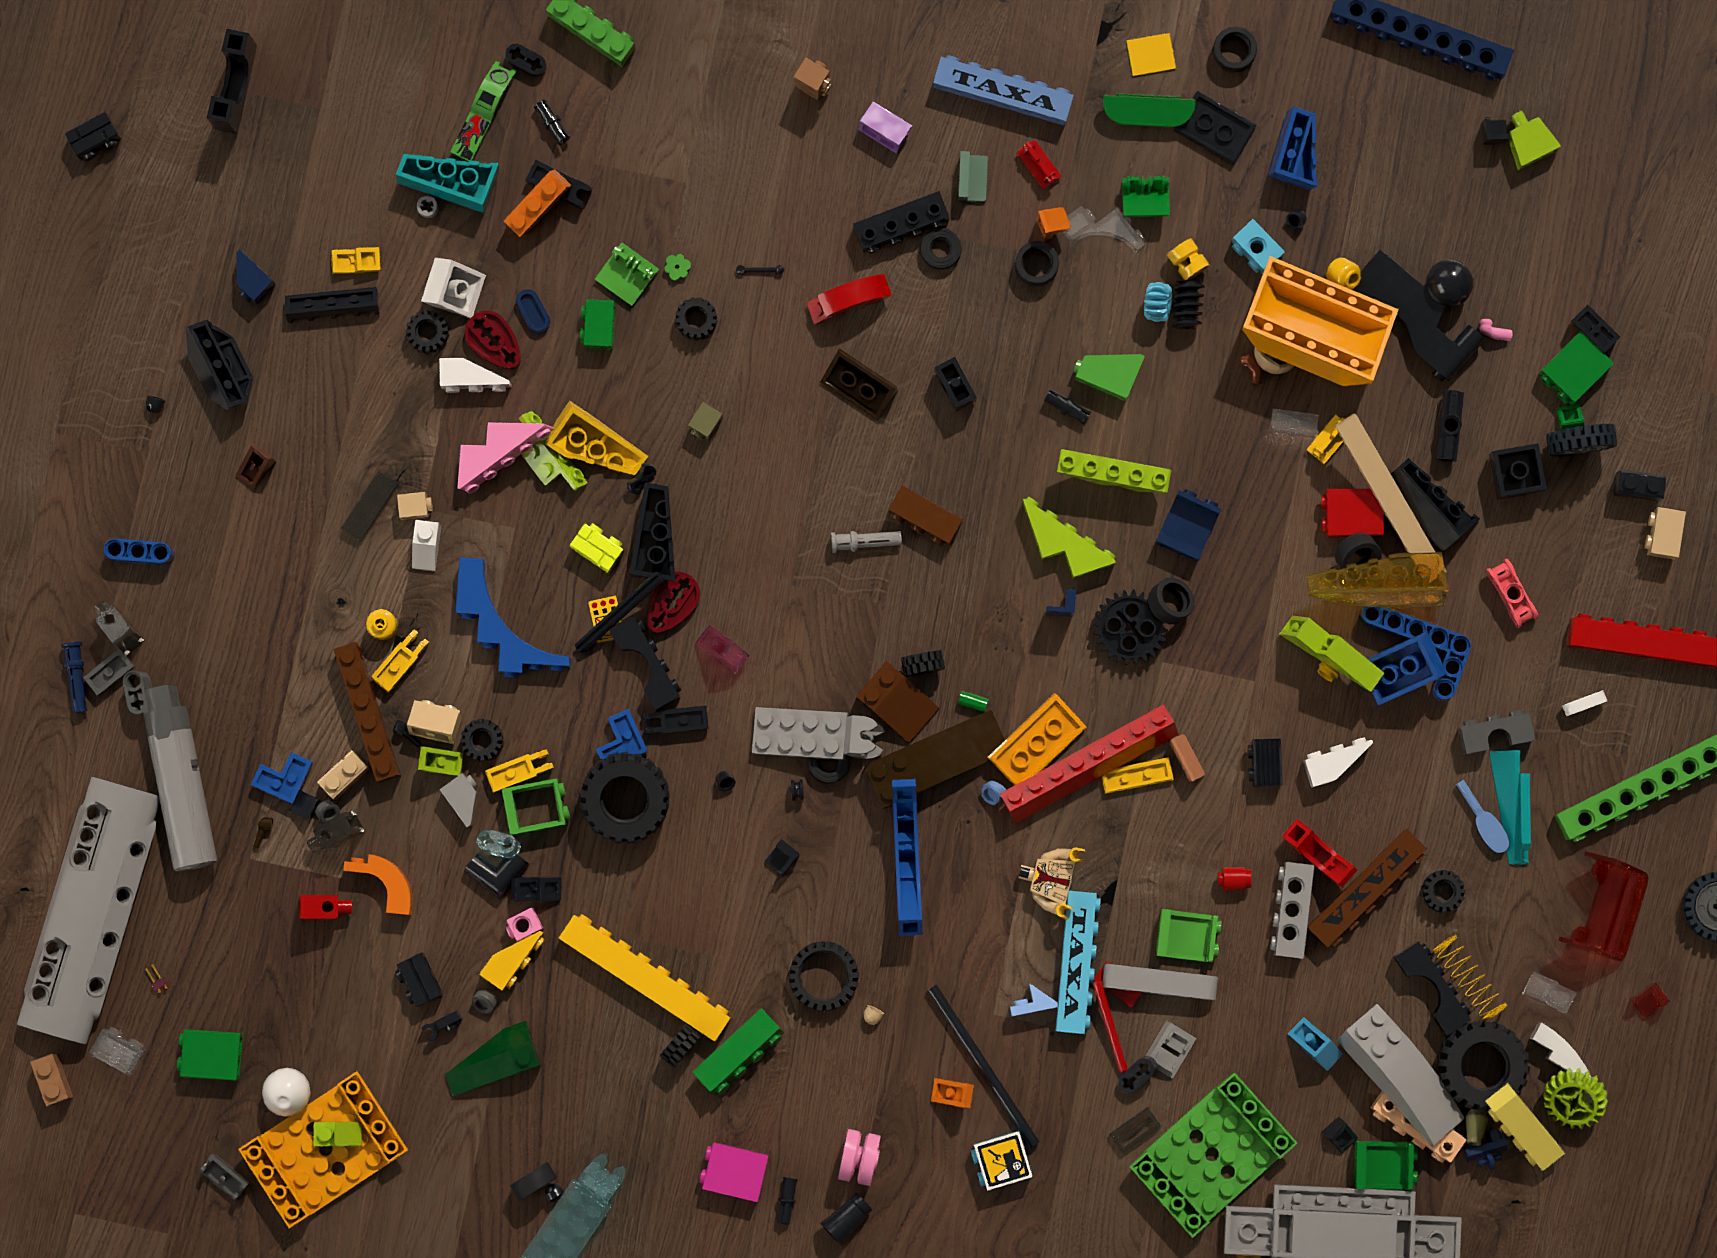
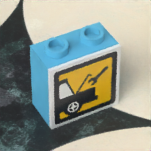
(1001, 1160)

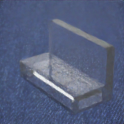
(1294, 423)

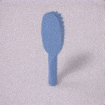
(1486, 823)

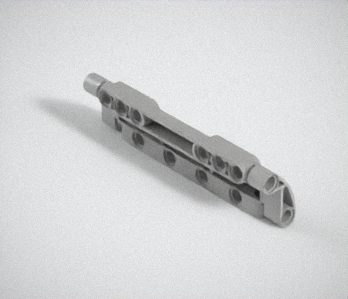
(87, 910)

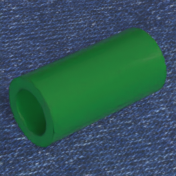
(973, 701)

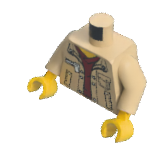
(1052, 879)

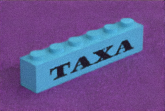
(1076, 962)

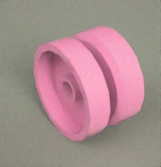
(859, 1157)

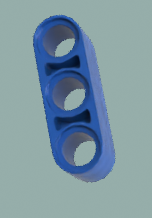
(128, 547)

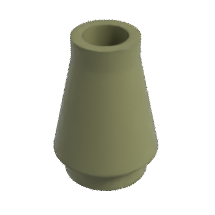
(1475, 1125)

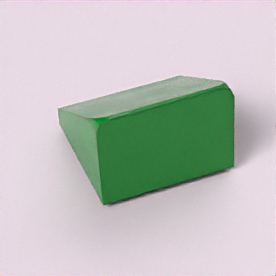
(1570, 416)

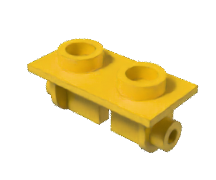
(1327, 441)

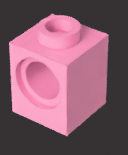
(534, 925)

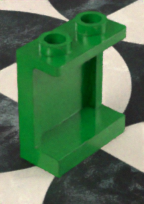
(1575, 368)
(210, 1054)
(1384, 1165)

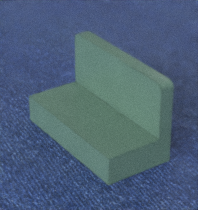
(972, 177)

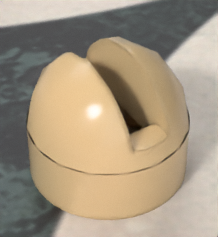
(872, 1015)

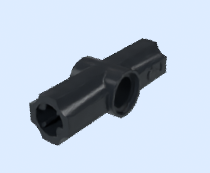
(1451, 410)

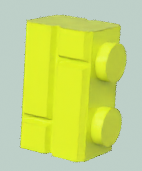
(597, 548)

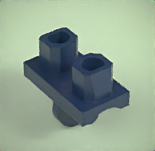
(1495, 1145)

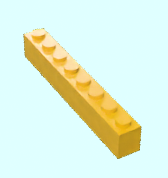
(644, 977)

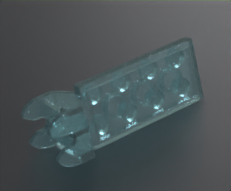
(577, 1212)

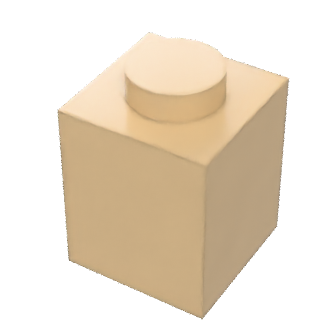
(414, 505)

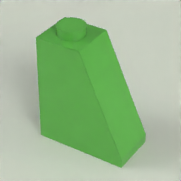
(1109, 373)

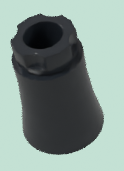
(846, 1219)

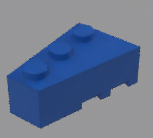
(1295, 150)

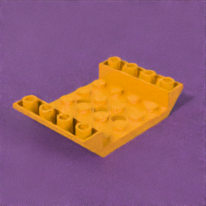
(295, 1170)

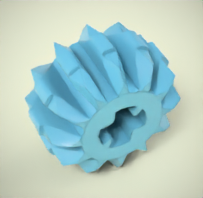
(1158, 302)

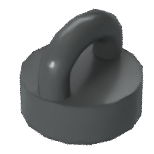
(327, 810)
(484, 1001)

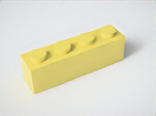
(1525, 1127)

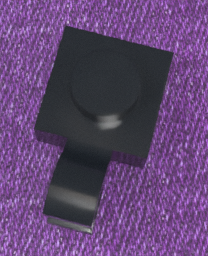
(448, 1022)

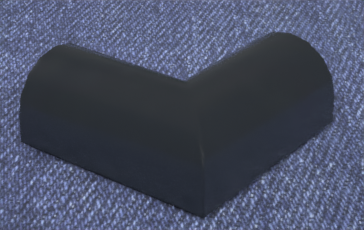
(495, 879)

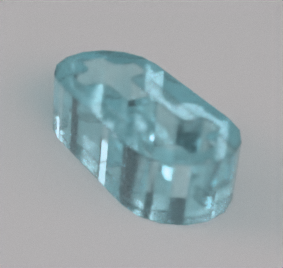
(497, 848)

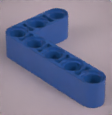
(1445, 647)

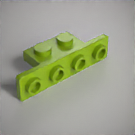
(549, 463)

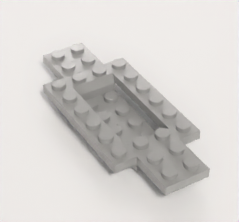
(1317, 1234)

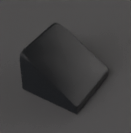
(305, 805)
(1339, 1134)

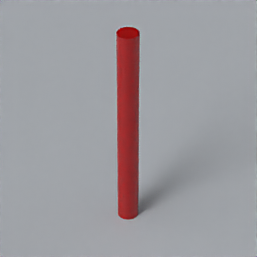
(1110, 1026)

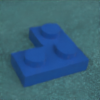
(627, 736)
(284, 784)

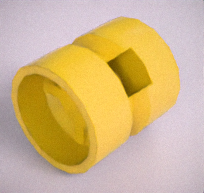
(1184, 252)

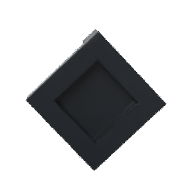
(1494, 132)
(782, 857)

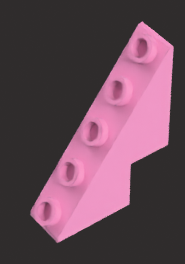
(502, 446)

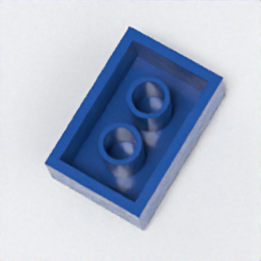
(1406, 667)

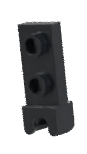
(540, 170)

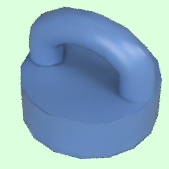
(991, 792)

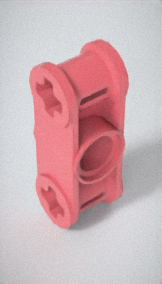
(1521, 603)

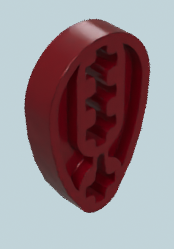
(482, 345)
(685, 606)

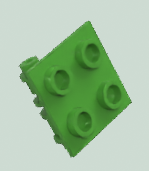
(626, 274)

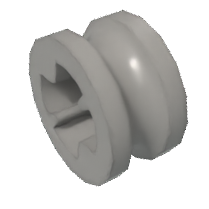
(425, 213)

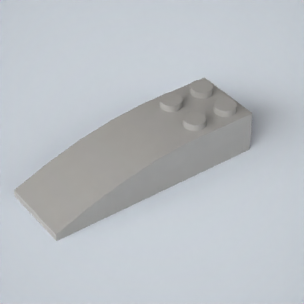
(1402, 1074)

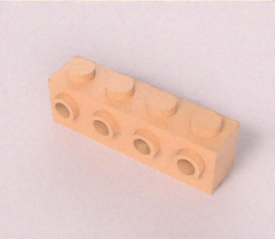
(1443, 1150)

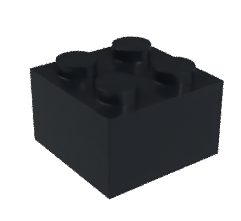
(1517, 471)

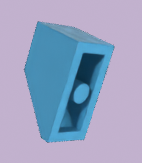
(1315, 1043)

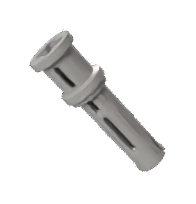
(854, 541)

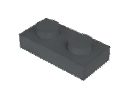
(109, 672)

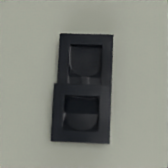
(536, 888)

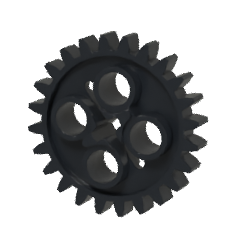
(1113, 640)

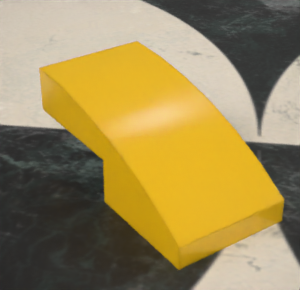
(355, 261)

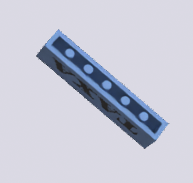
(1002, 90)

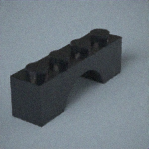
(630, 637)
(1449, 1012)

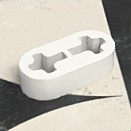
(1584, 703)

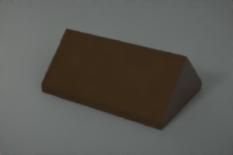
(859, 384)

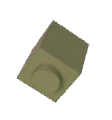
(705, 421)

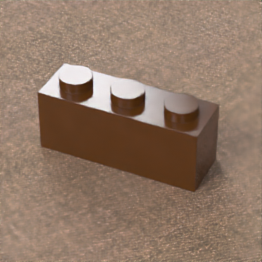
(924, 516)

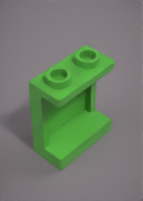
(1188, 936)

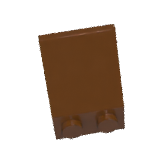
(897, 702)

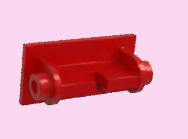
(1038, 164)

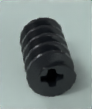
(1187, 305)

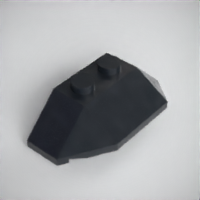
(218, 364)

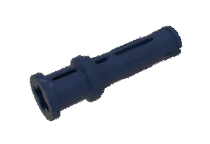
(74, 666)

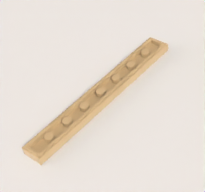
(1383, 486)

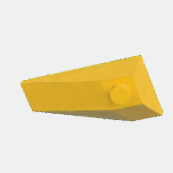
(587, 439)

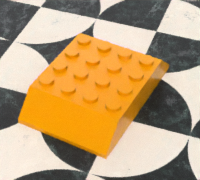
(1318, 324)

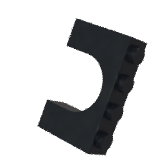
(226, 110)

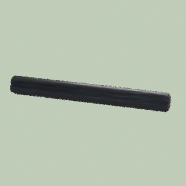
(619, 612)

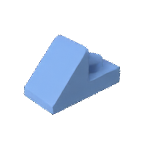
(1039, 1002)

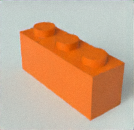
(537, 203)

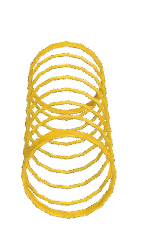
(1445, 944)

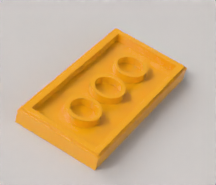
(1037, 740)

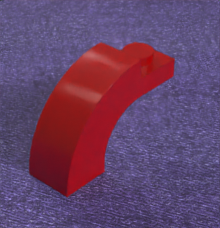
(1319, 853)

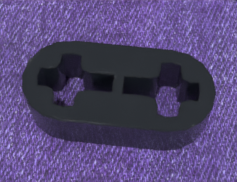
(529, 56)
(1134, 1071)

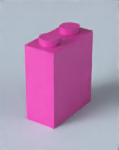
(734, 1171)

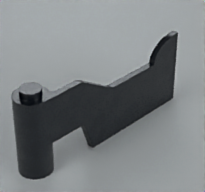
(1398, 289)

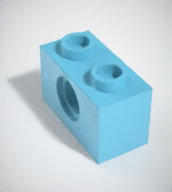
(1252, 234)

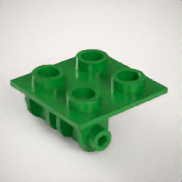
(1146, 197)

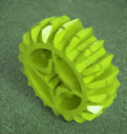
(1584, 1109)

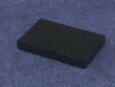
(1216, 128)

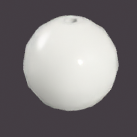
(286, 1092)

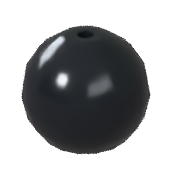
(1449, 283)

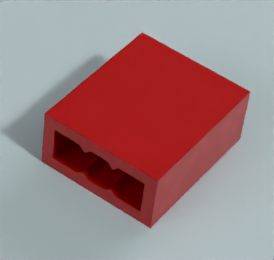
(1351, 513)

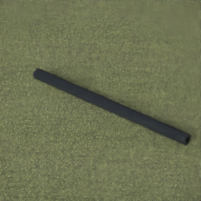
(983, 1066)

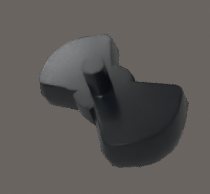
(646, 472)

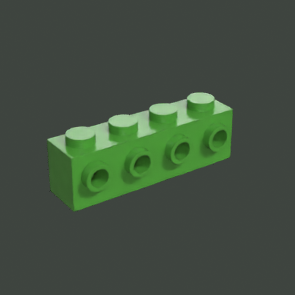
(592, 30)

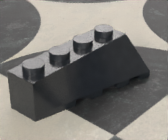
(1432, 508)
(654, 535)

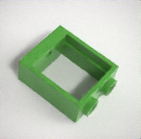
(511, 810)

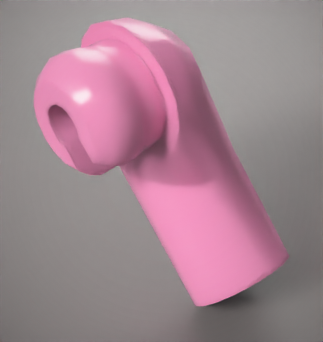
(1494, 333)

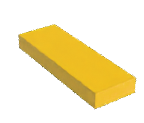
(1137, 775)

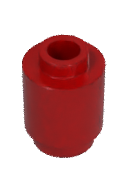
(1234, 878)

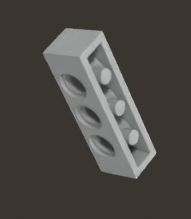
(1303, 875)

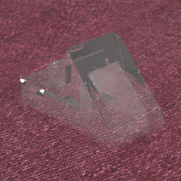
(1549, 992)

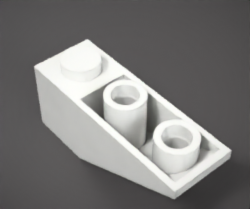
(463, 374)
(1329, 766)

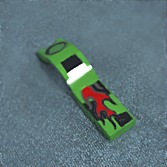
(482, 112)

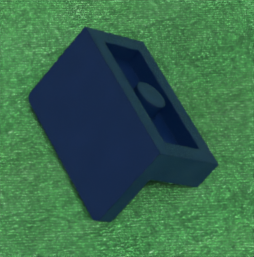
(1069, 605)

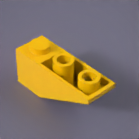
(506, 963)

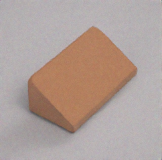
(1186, 758)

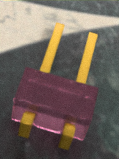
(159, 983)

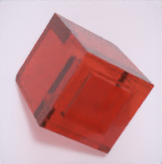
(1649, 999)

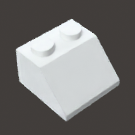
(453, 287)

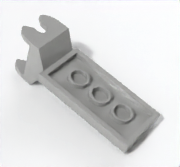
(814, 734)

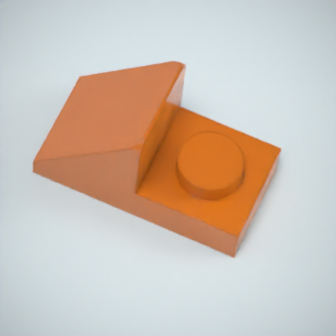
(1052, 222)
(952, 1093)

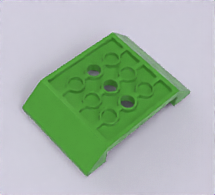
(1240, 1131)

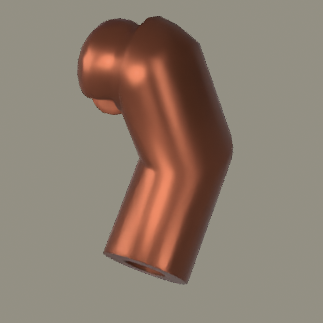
(1256, 371)

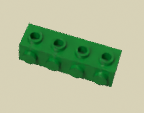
(738, 1053)

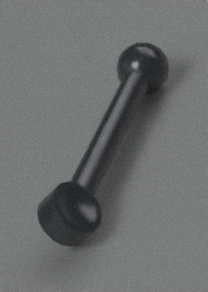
(778, 269)

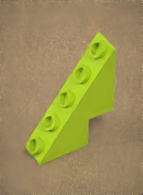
(1114, 472)
(1055, 538)
(1332, 651)

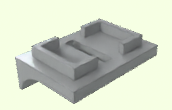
(1177, 1040)

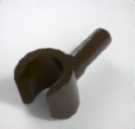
(264, 824)

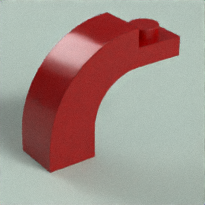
(849, 296)

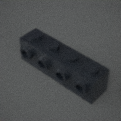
(901, 222)

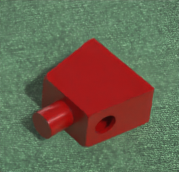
(311, 907)

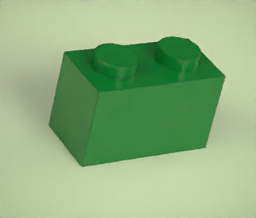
(599, 324)

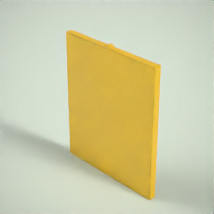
(1151, 54)

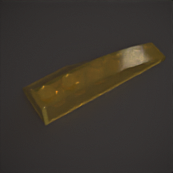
(1387, 582)

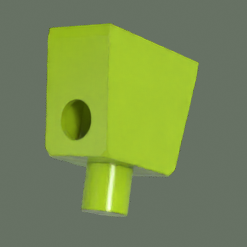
(1530, 140)

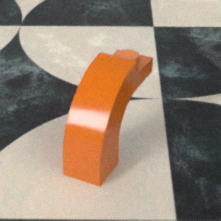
(397, 885)

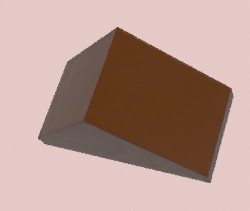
(255, 466)

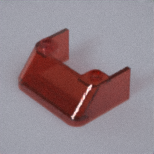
(1613, 909)

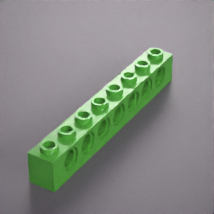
(1568, 818)

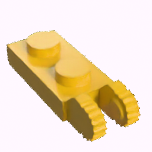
(398, 662)
(516, 771)

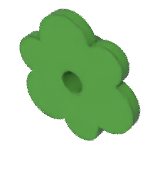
(673, 261)

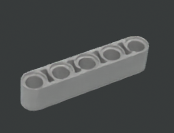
(1160, 982)

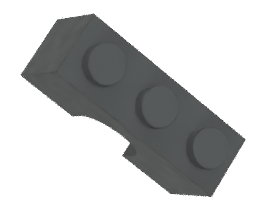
(1516, 727)

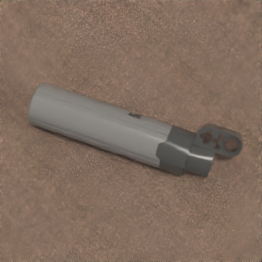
(175, 771)

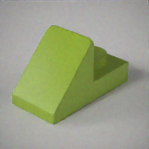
(440, 761)
(337, 1133)

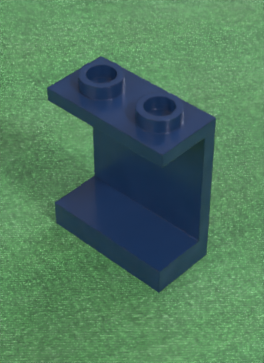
(1188, 525)

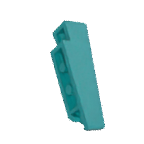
(1513, 803)

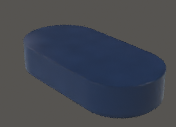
(533, 311)

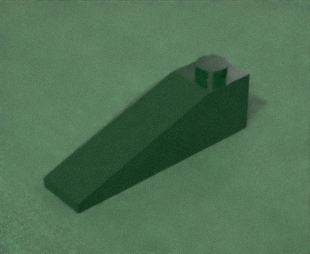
(498, 1058)

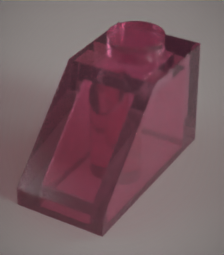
(722, 649)

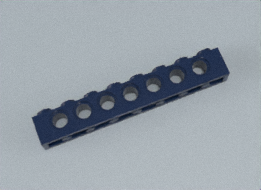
(1455, 38)

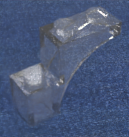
(1112, 225)

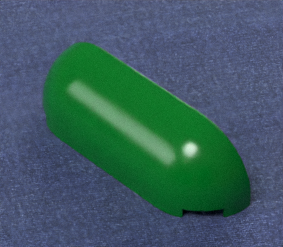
(1148, 109)

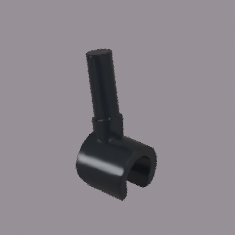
(401, 727)

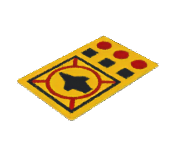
(599, 609)

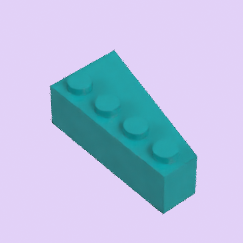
(448, 179)

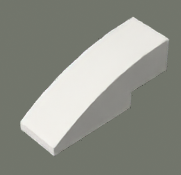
(1560, 1051)

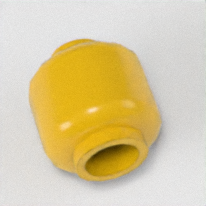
(1344, 273)
(387, 630)

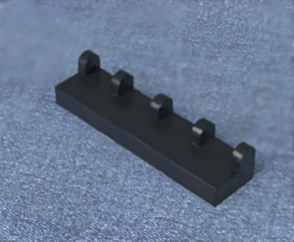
(331, 303)

